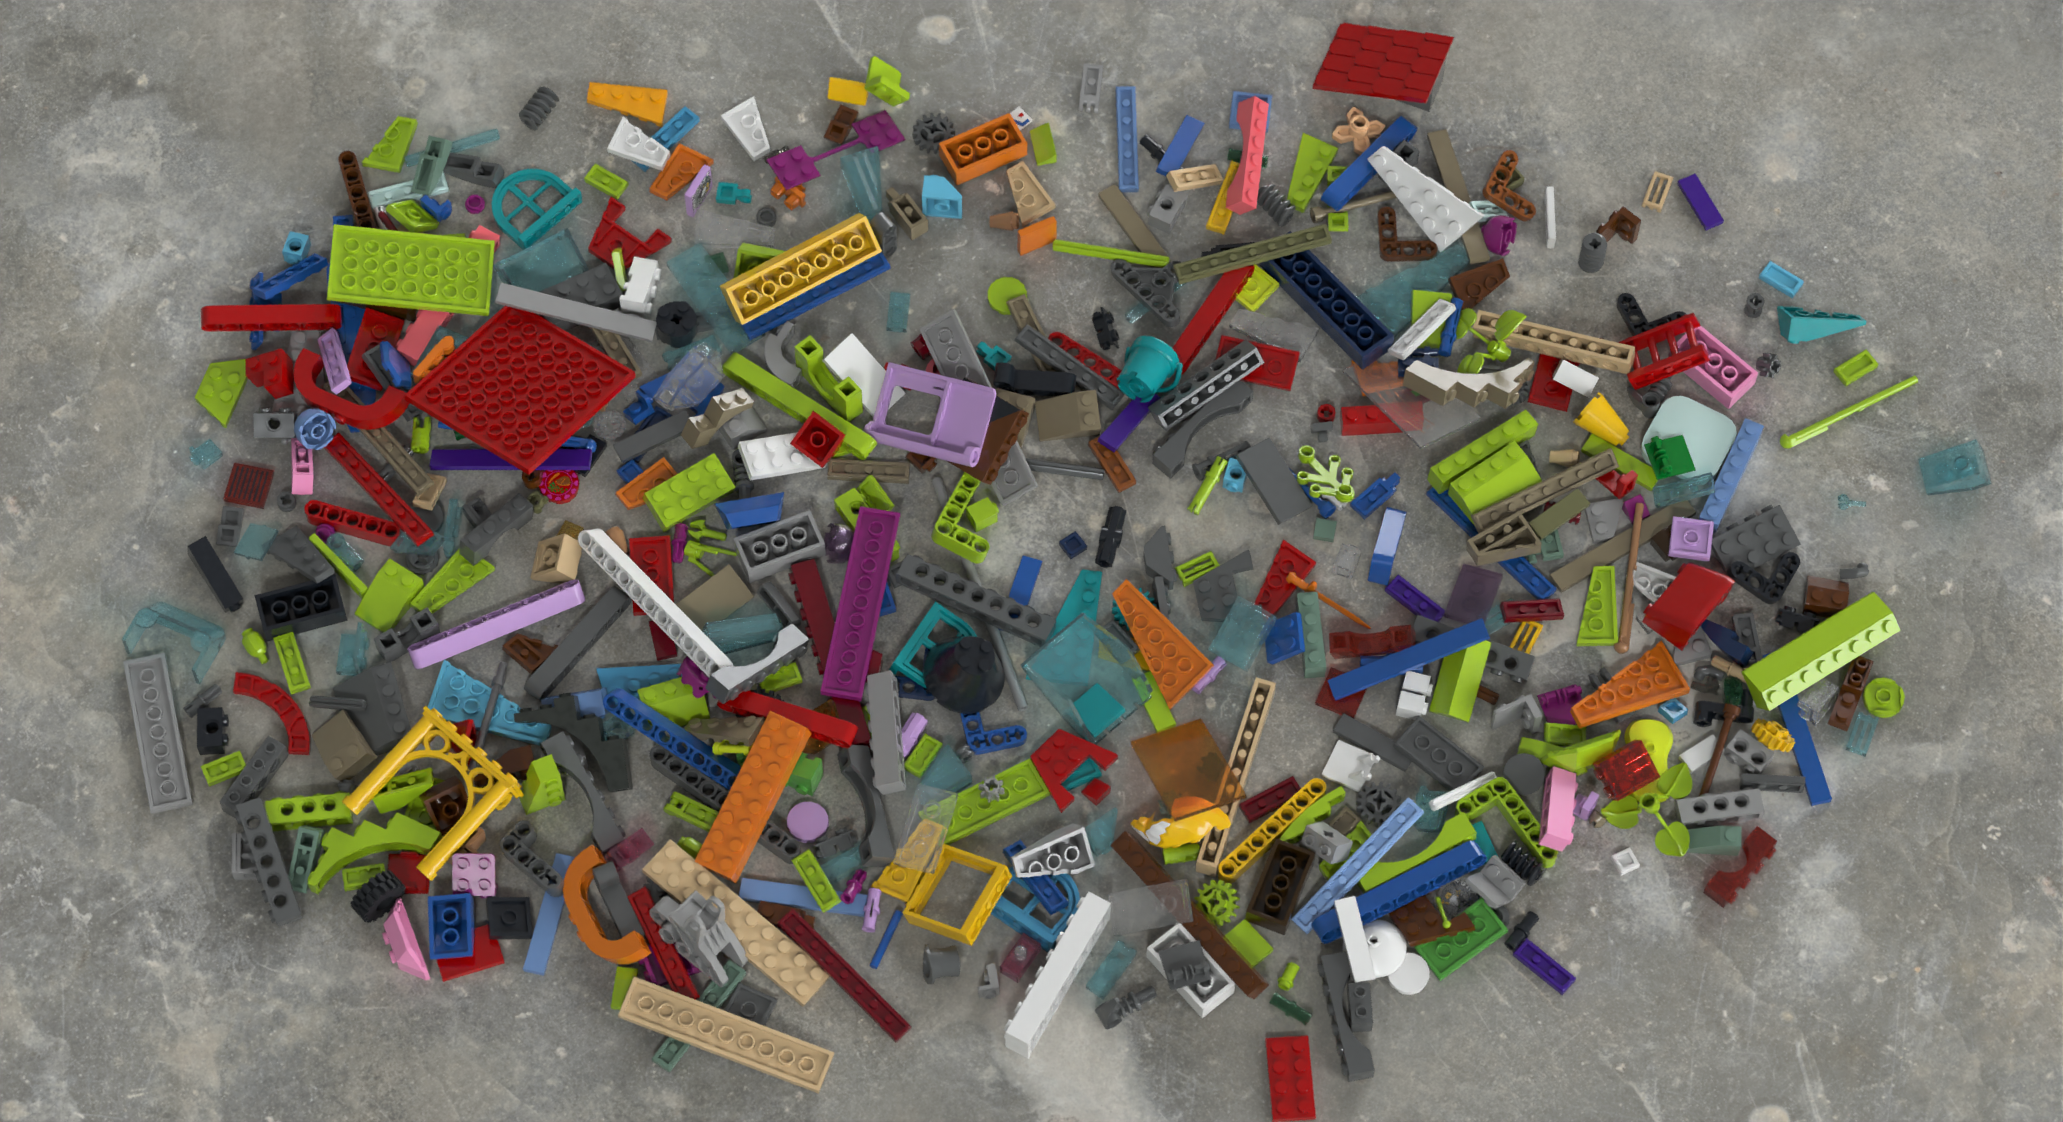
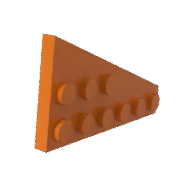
(1637, 686)

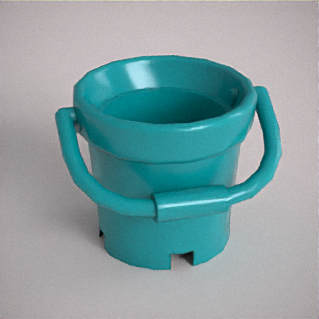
(1147, 368)

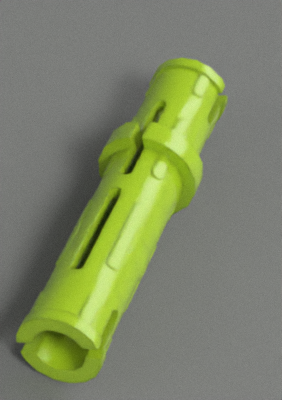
(1207, 485)

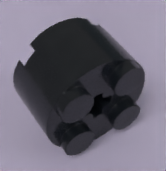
(676, 324)

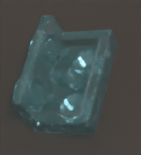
(1431, 820)

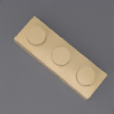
(1194, 177)

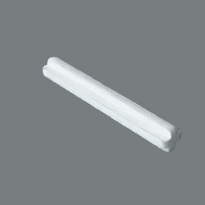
(1460, 792)

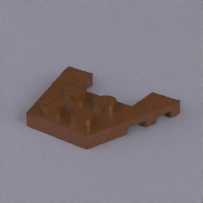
(1423, 924)

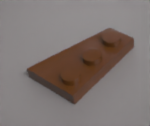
(1478, 283)

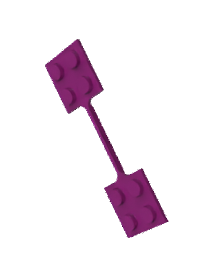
(796, 167)

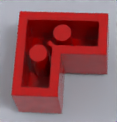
(272, 371)

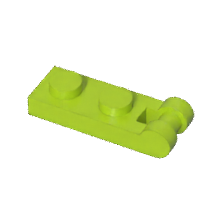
(691, 811)

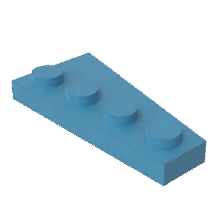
(636, 677)

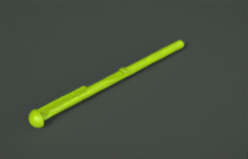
(1821, 426)

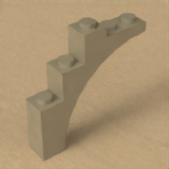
(1444, 386)

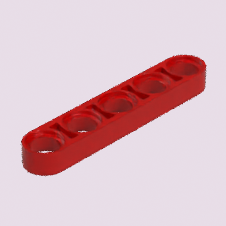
(1084, 353)

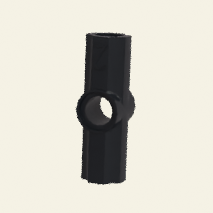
(1110, 536)

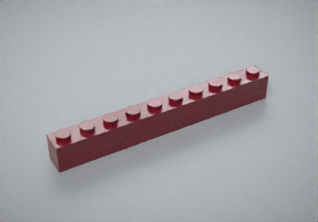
(820, 628)

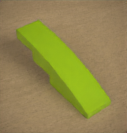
(1315, 813)

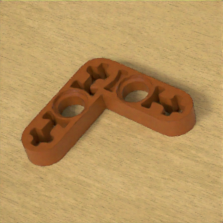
(1502, 191)

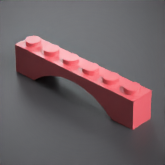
(1243, 190)

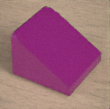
(1629, 508)

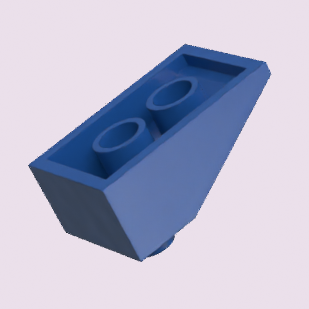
(451, 926)

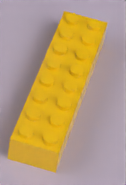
(800, 268)

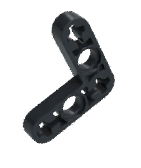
(1634, 328)
(1765, 584)

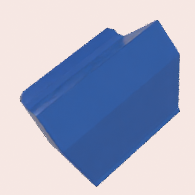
(751, 510)

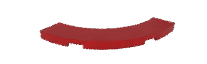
(282, 704)

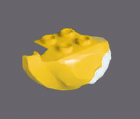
(1173, 834)

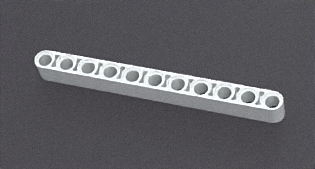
(653, 601)

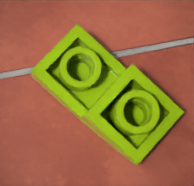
(1535, 747)

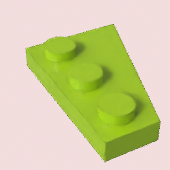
(1358, 836)

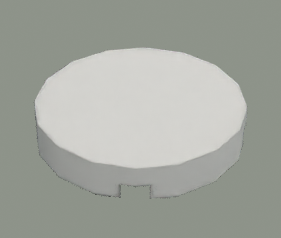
(1410, 976)

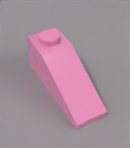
(301, 469)

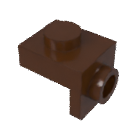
(922, 462)

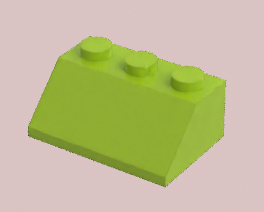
(751, 256)
(674, 701)

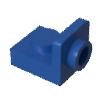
(435, 210)
(641, 409)

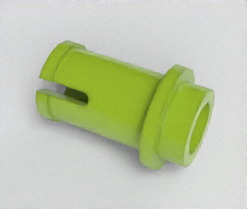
(1288, 976)

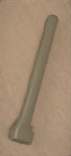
(1318, 214)

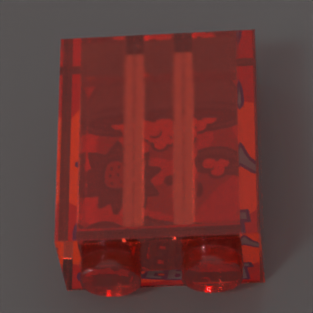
(1625, 770)

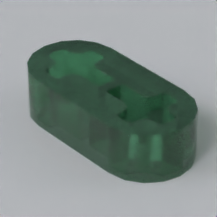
(1732, 691)

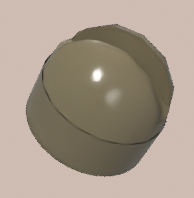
(1598, 818)

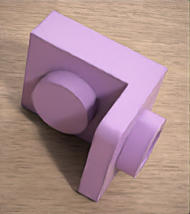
(1585, 805)

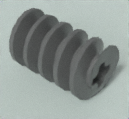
(537, 107)
(1274, 205)
(1592, 252)

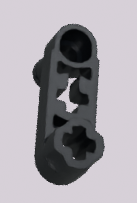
(1708, 710)

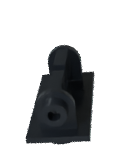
(1109, 336)
(1789, 617)

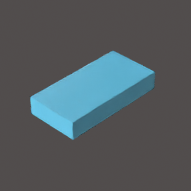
(1781, 279)

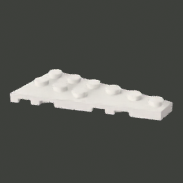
(1429, 203)

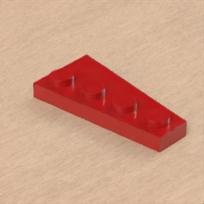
(1276, 588)

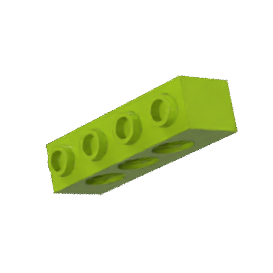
(850, 502)
(317, 818)

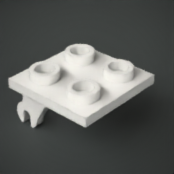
(1349, 766)

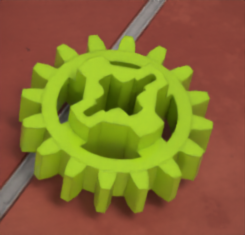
(1218, 894)

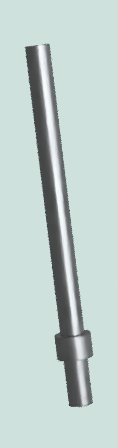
(497, 683)

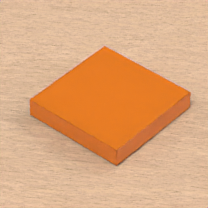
(1037, 235)

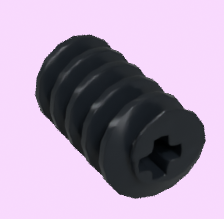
(1522, 863)

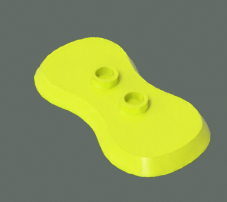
(1658, 742)

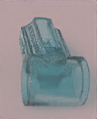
(345, 552)

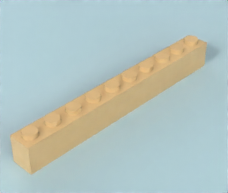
(1240, 763)

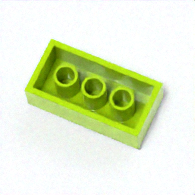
(689, 492)

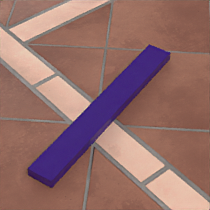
(485, 460)

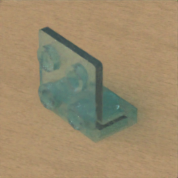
(352, 652)

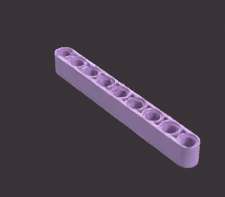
(496, 624)

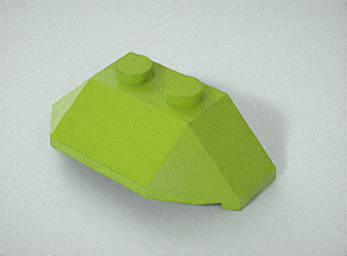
(1582, 755)

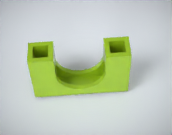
(842, 396)

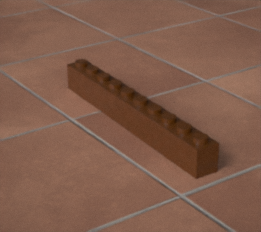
(1201, 928)

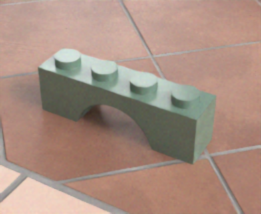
(1314, 656)

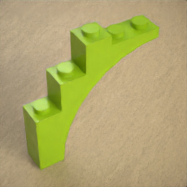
(368, 839)

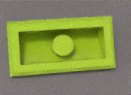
(1043, 145)

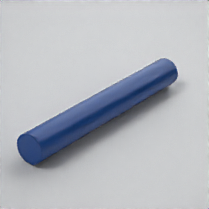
(886, 939)

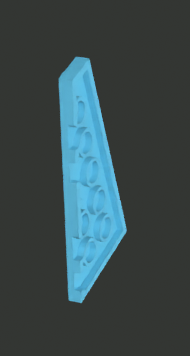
(464, 698)

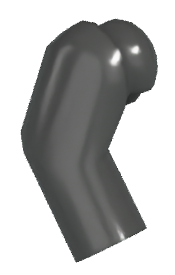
(1852, 573)

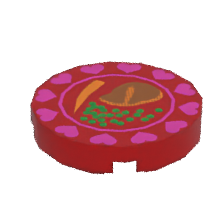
(559, 485)

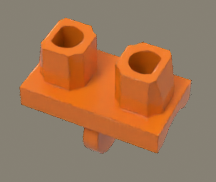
(795, 195)

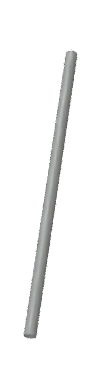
(993, 631)

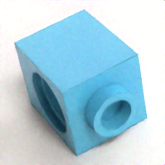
(296, 241)
(1230, 483)

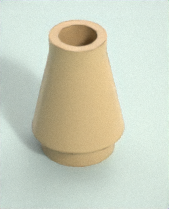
(1565, 457)

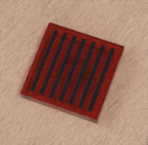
(248, 485)

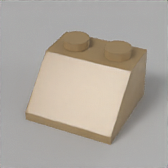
(556, 559)

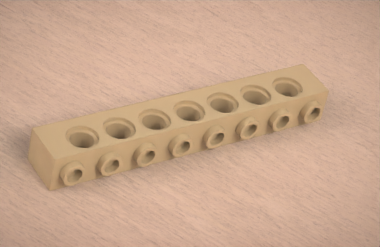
(1561, 344)

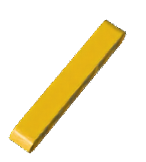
(1267, 839)

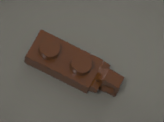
(774, 912)

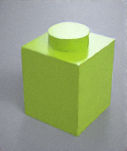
(982, 514)

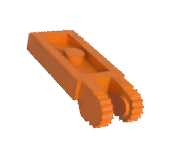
(434, 358)

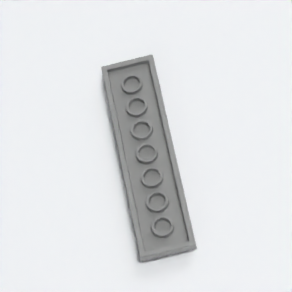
(158, 733)

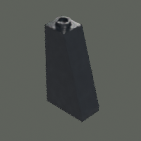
(215, 575)

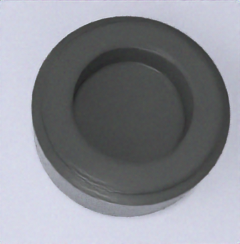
(766, 217)

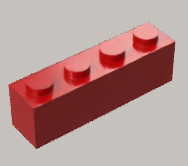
(1365, 421)

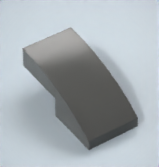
(230, 526)

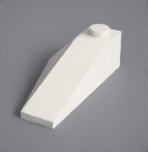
(1651, 581)

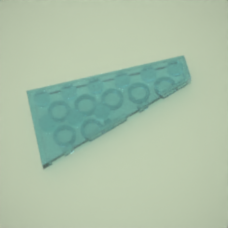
(1392, 299)

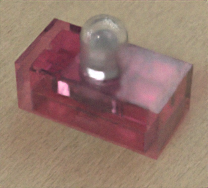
(1020, 957)

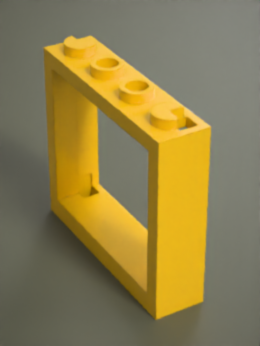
(980, 911)

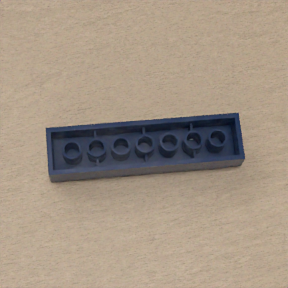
(1331, 306)

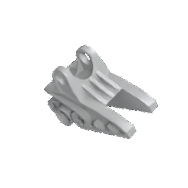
(699, 933)

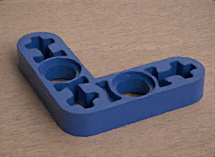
(979, 735)

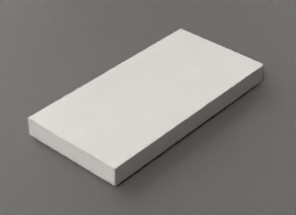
(854, 360)

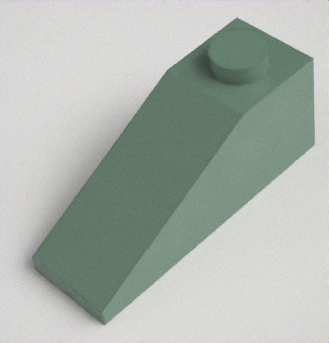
(1715, 840)
(305, 856)

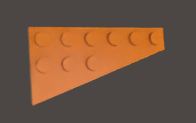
(1168, 653)

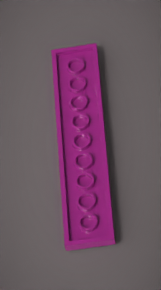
(860, 604)

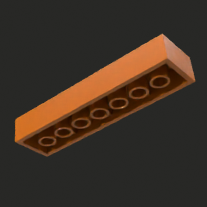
(753, 797)

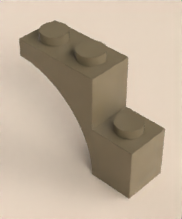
(720, 409)

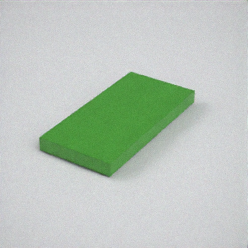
(1452, 952)

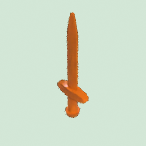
(1292, 578)

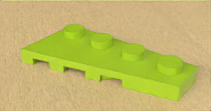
(1309, 170)
(451, 582)
(1600, 610)

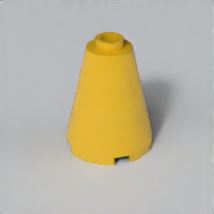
(1602, 421)

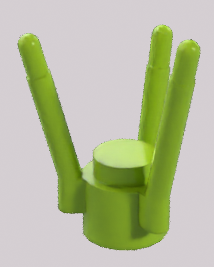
(696, 550)

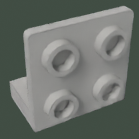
(1522, 707)
(1496, 883)

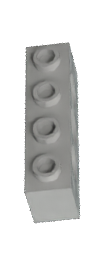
(1749, 797)

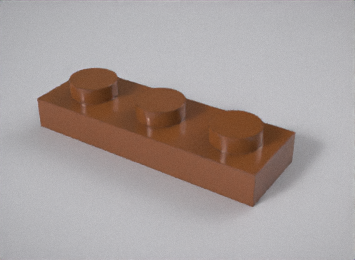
(1113, 465)

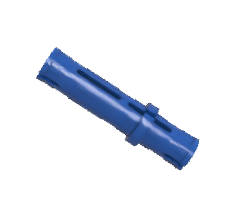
(1449, 335)

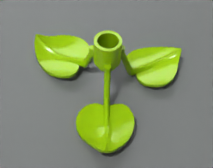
(1497, 349)
(1674, 782)

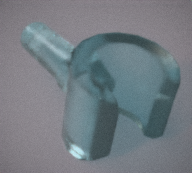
(1843, 506)

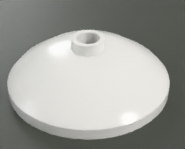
(1389, 949)

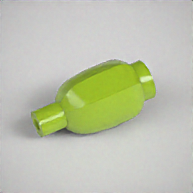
(255, 644)
(690, 846)

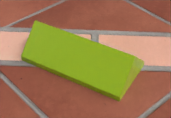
(1460, 682)

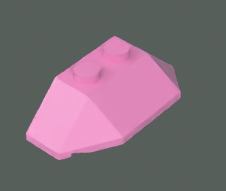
(403, 942)

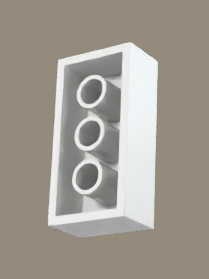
(1201, 996)

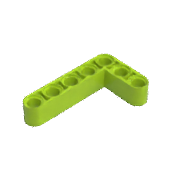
(953, 531)
(1521, 812)

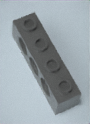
(255, 775)

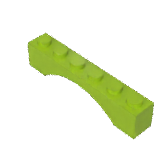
(1516, 429)
(1453, 834)

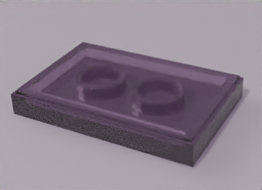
(1473, 594)

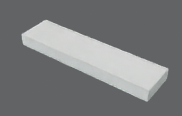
(1421, 329)
(1354, 940)

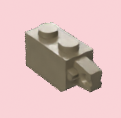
(907, 213)

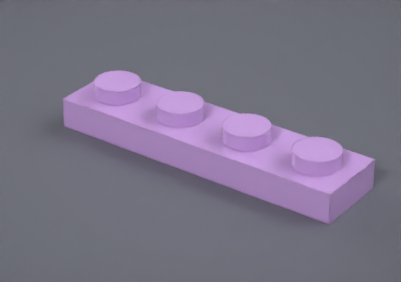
(334, 361)

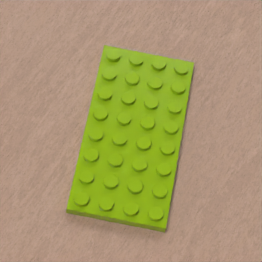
(410, 270)

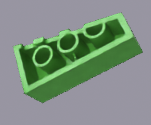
(804, 776)

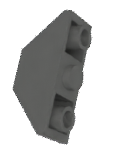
(1159, 558)

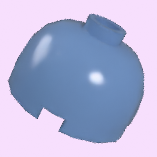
(314, 428)

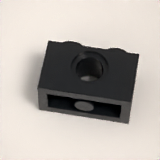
(210, 719)

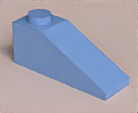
(589, 702)

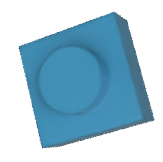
(1673, 710)

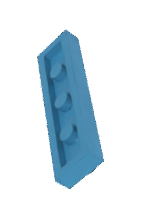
(674, 130)

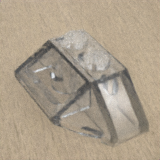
(691, 378)

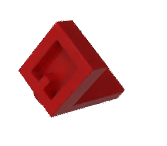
(1618, 484)

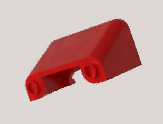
(1687, 603)

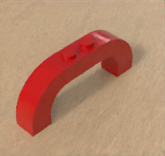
(365, 417)

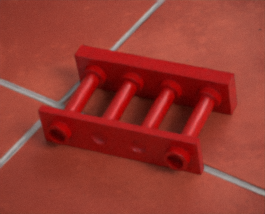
(1671, 365)

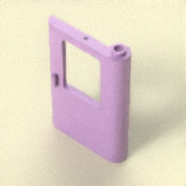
(959, 422)

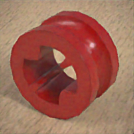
(1331, 411)

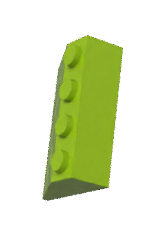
(1493, 480)

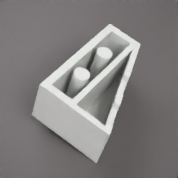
(640, 287)

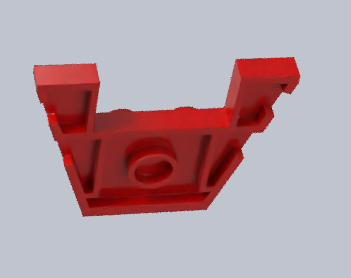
(612, 236)
(1061, 757)

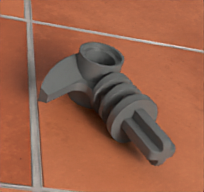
(1654, 396)
(742, 481)
(1110, 1011)

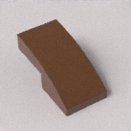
(841, 124)

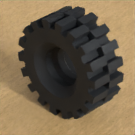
(377, 896)

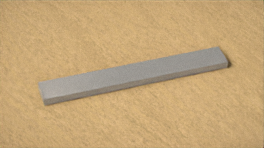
(576, 312)

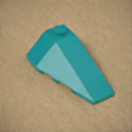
(1806, 326)

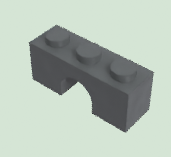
(395, 644)

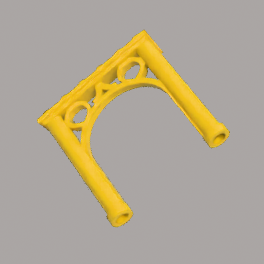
(423, 732)

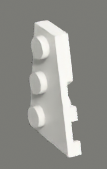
(747, 128)
(636, 146)

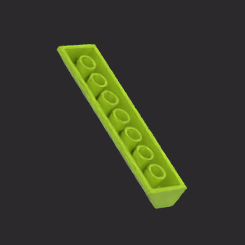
(1820, 651)

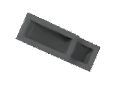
(474, 170)

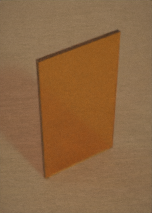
(1188, 770)

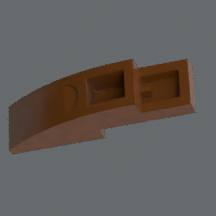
(1850, 693)

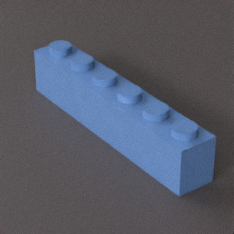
(1732, 473)

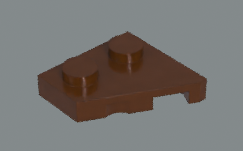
(528, 652)

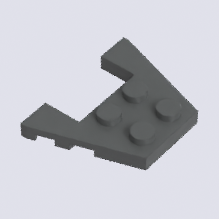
(1217, 588)

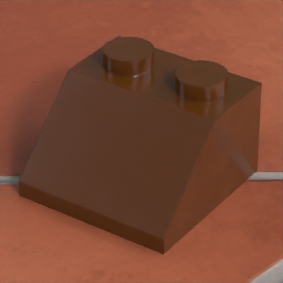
(1825, 596)
(445, 803)

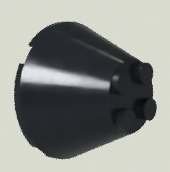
(964, 674)

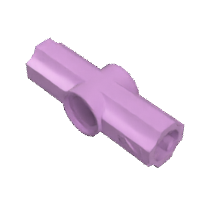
(911, 732)

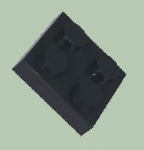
(509, 918)

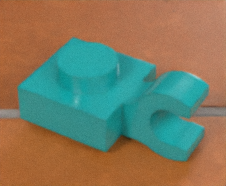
(729, 193)
(993, 355)

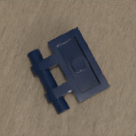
(1426, 352)

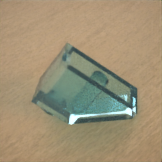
(1102, 833)

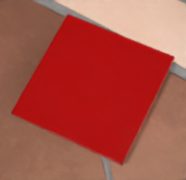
(404, 868)

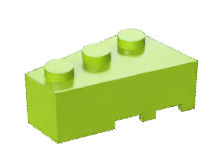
(542, 786)

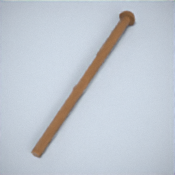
(1628, 608)

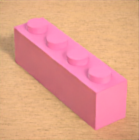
(1558, 809)

